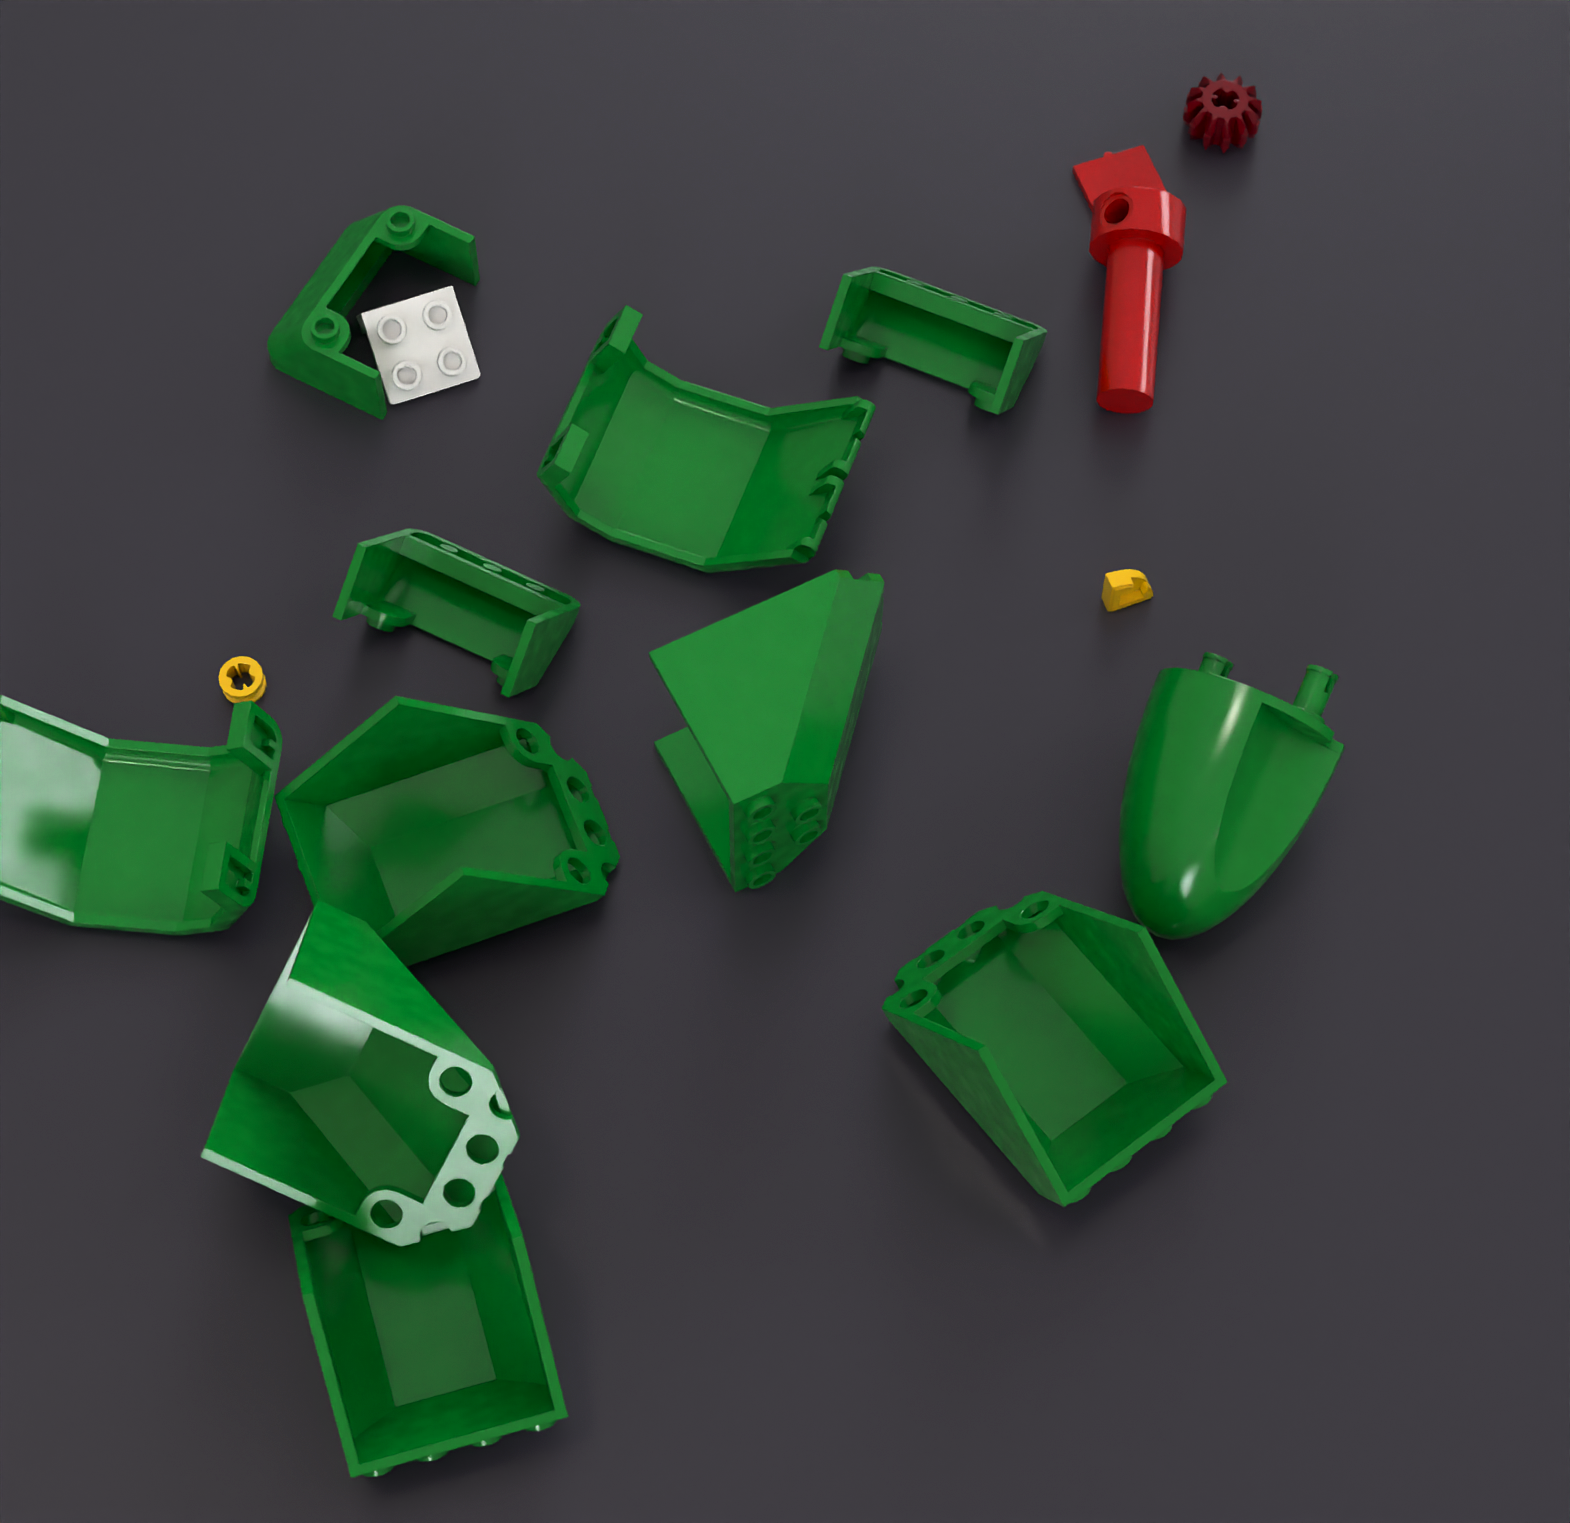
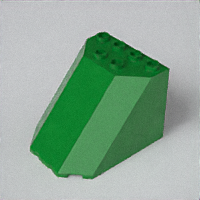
(770, 718)
(447, 827)
(1056, 1037)
(363, 1093)
(426, 1337)

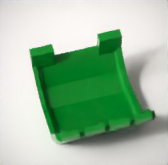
(695, 467)
(133, 827)

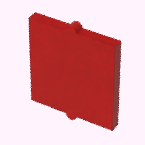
(1117, 170)

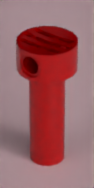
(1136, 238)

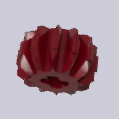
(1222, 112)

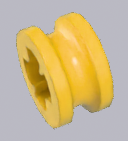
(238, 666)

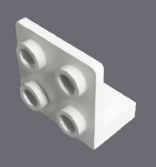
(420, 345)

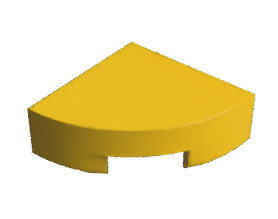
(1125, 588)

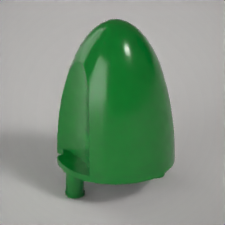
(1218, 792)

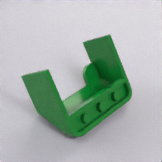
(314, 328)
(933, 332)
(460, 599)

